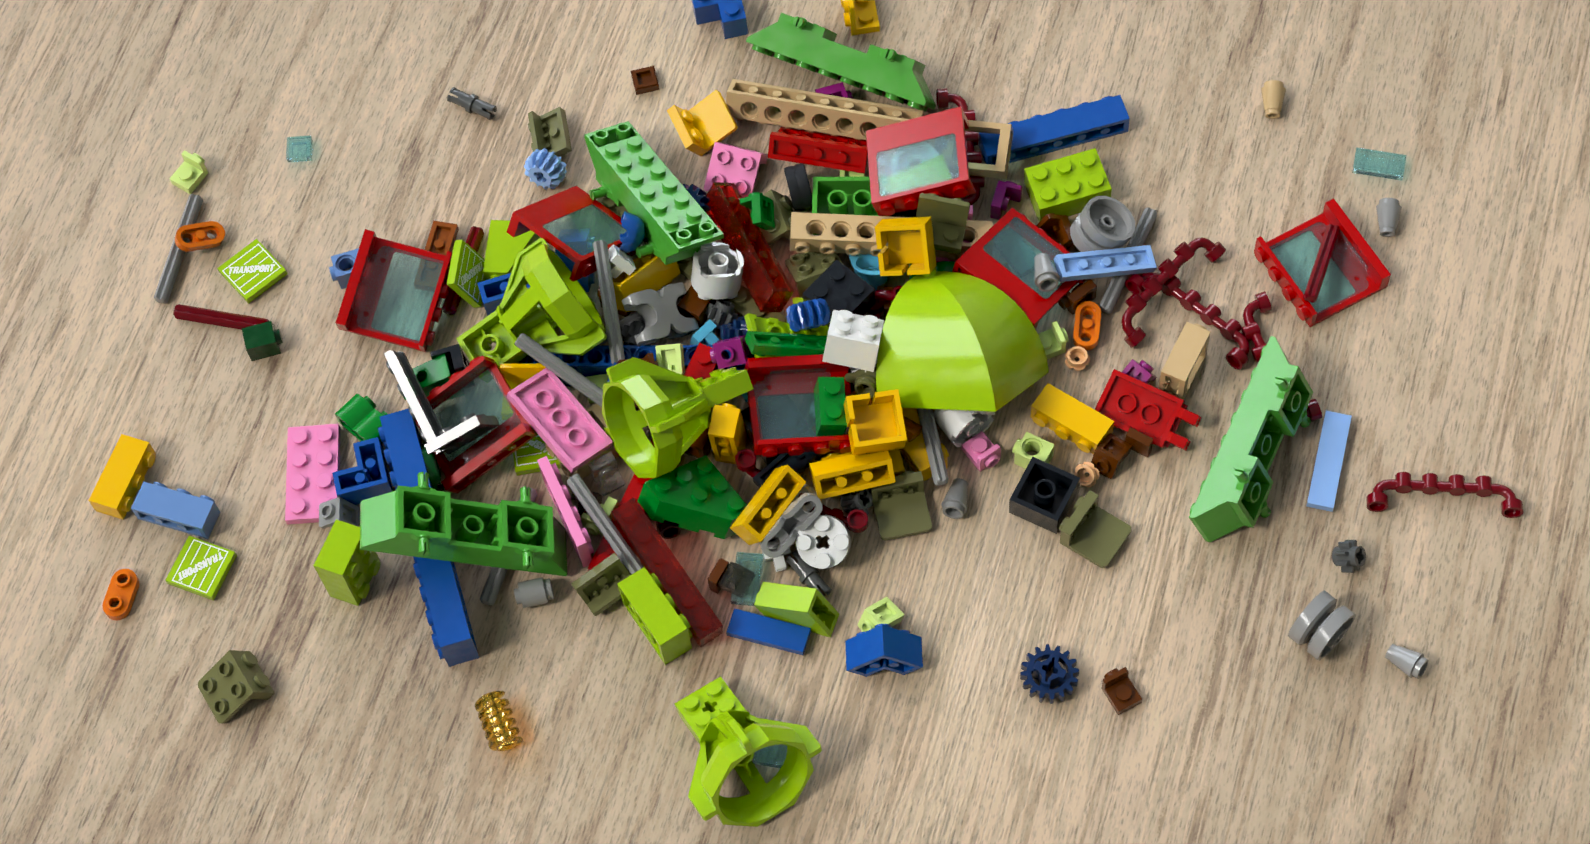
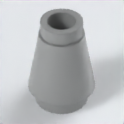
(1388, 215)
(1045, 274)
(955, 501)
(1407, 660)

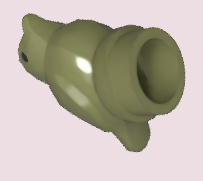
(863, 381)

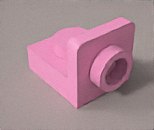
(982, 451)

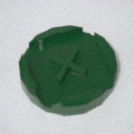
(432, 469)

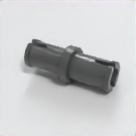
(472, 103)
(808, 574)

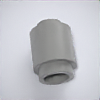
(534, 592)

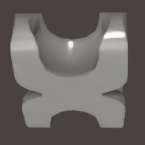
(660, 314)
(794, 518)

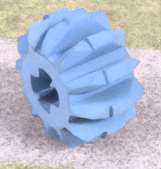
(545, 169)

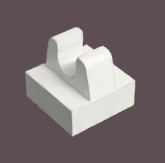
(620, 262)
(779, 562)

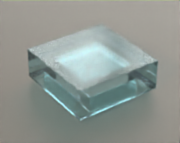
(299, 148)

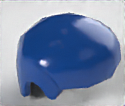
(634, 232)

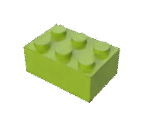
(1066, 183)
(344, 566)
(656, 615)

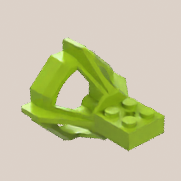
(537, 311)
(669, 404)
(728, 741)

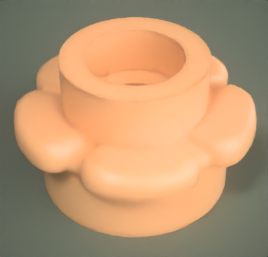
(1077, 352)
(1093, 474)

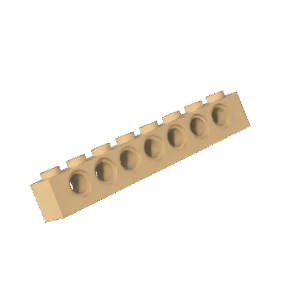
(812, 107)
(854, 227)

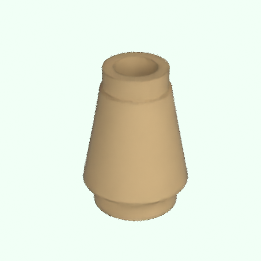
(1273, 97)

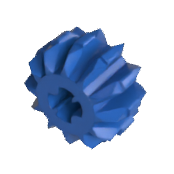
(808, 315)

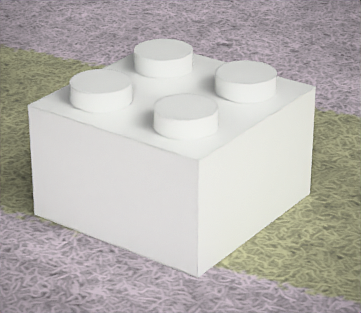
(853, 340)

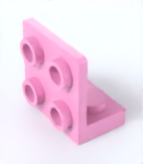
(734, 166)

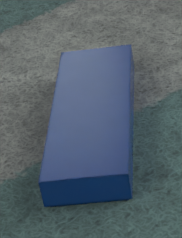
(768, 631)

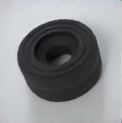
(798, 186)

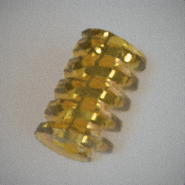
(496, 721)

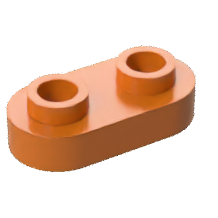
(198, 235)
(1087, 327)
(122, 593)

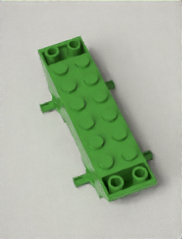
(815, 48)
(646, 187)
(1239, 474)
(435, 526)

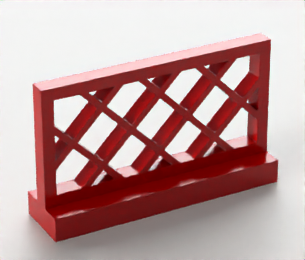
(818, 149)

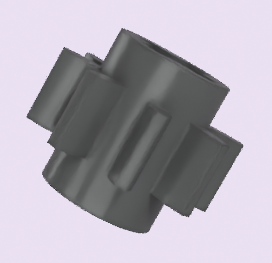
(721, 312)
(628, 332)
(857, 500)
(1349, 556)

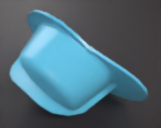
(867, 268)

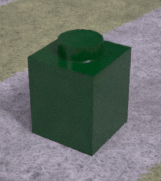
(262, 340)

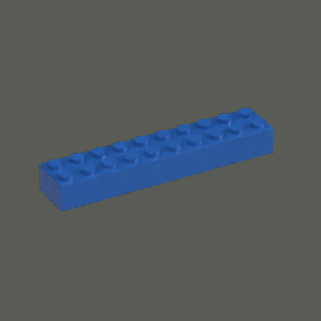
(438, 578)

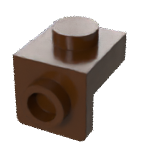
(1057, 228)

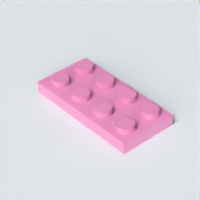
(559, 419)
(311, 460)
(566, 510)

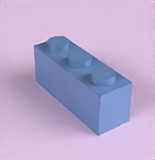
(176, 509)

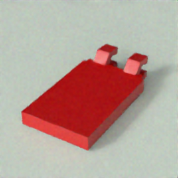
(1145, 409)

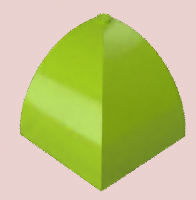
(957, 345)

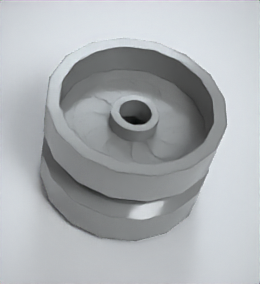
(1102, 225)
(1321, 625)

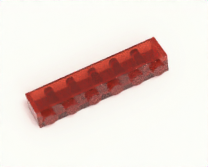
(761, 269)
(674, 580)

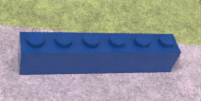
(1060, 129)

